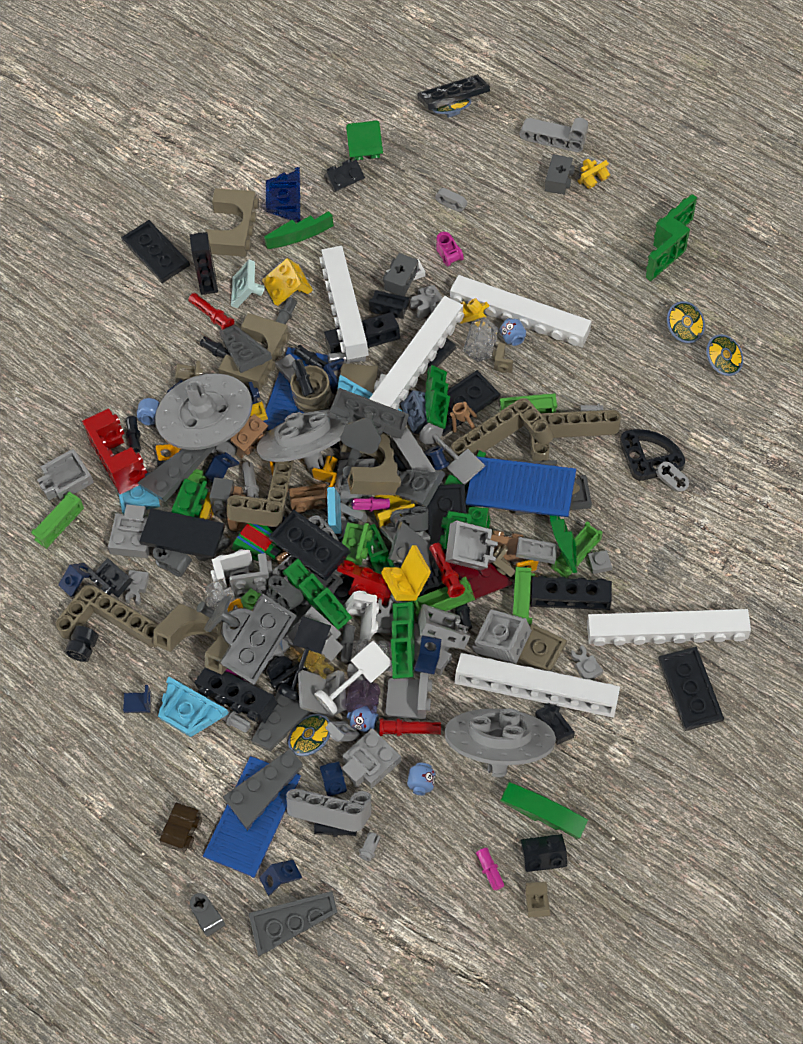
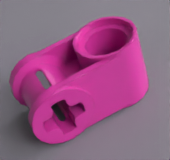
(448, 248)

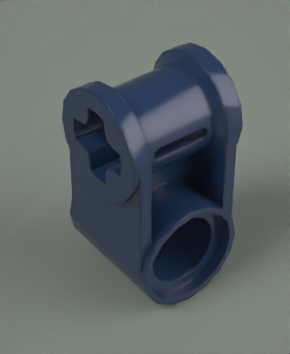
(436, 457)

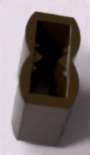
(180, 827)

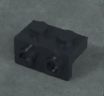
(344, 175)
(386, 302)
(111, 577)
(544, 853)

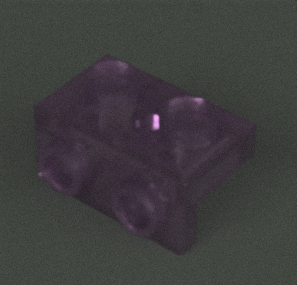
(362, 694)

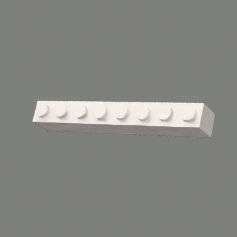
(344, 303)
(532, 314)
(419, 353)
(668, 627)
(537, 685)

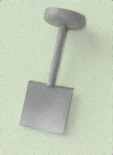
(464, 466)

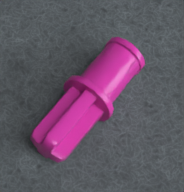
(370, 504)
(490, 869)

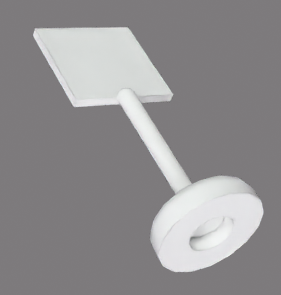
(369, 662)

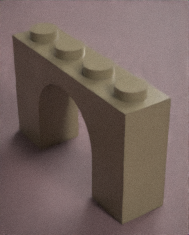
(237, 240)
(267, 332)
(375, 480)
(186, 622)

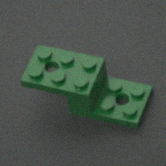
(671, 237)

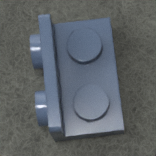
(416, 408)

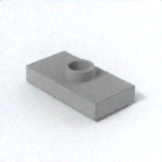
(536, 550)

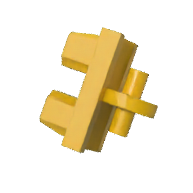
(591, 171)
(473, 310)

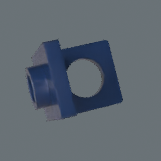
(330, 372)
(219, 466)
(73, 577)
(428, 659)
(138, 702)
(281, 873)

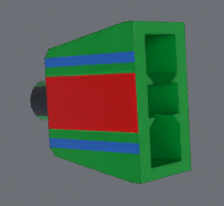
(255, 538)

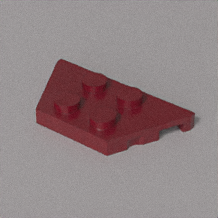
(483, 581)

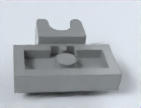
(426, 301)

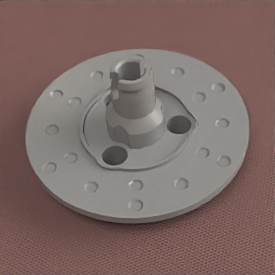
(203, 411)
(302, 437)
(500, 738)

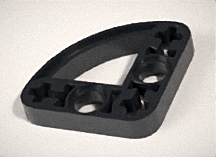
(647, 465)

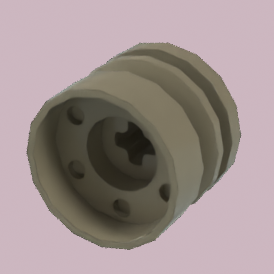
(320, 399)

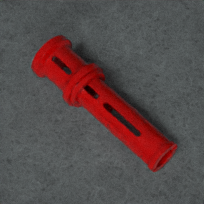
(216, 315)
(449, 576)
(401, 727)

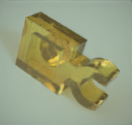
(315, 661)

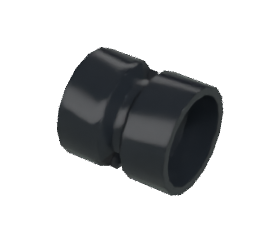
(81, 644)

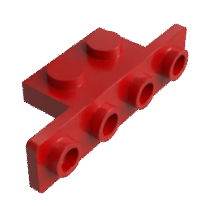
(366, 581)

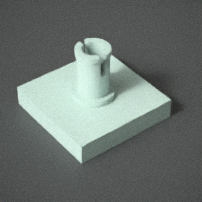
(244, 284)

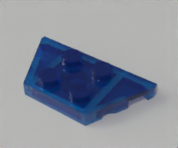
(284, 195)

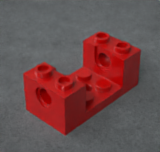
(104, 434)

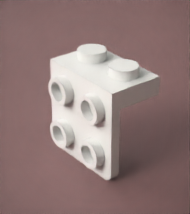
(225, 563)
(367, 607)

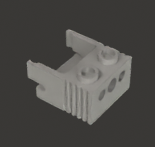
(502, 636)

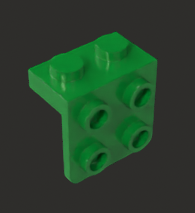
(364, 140)

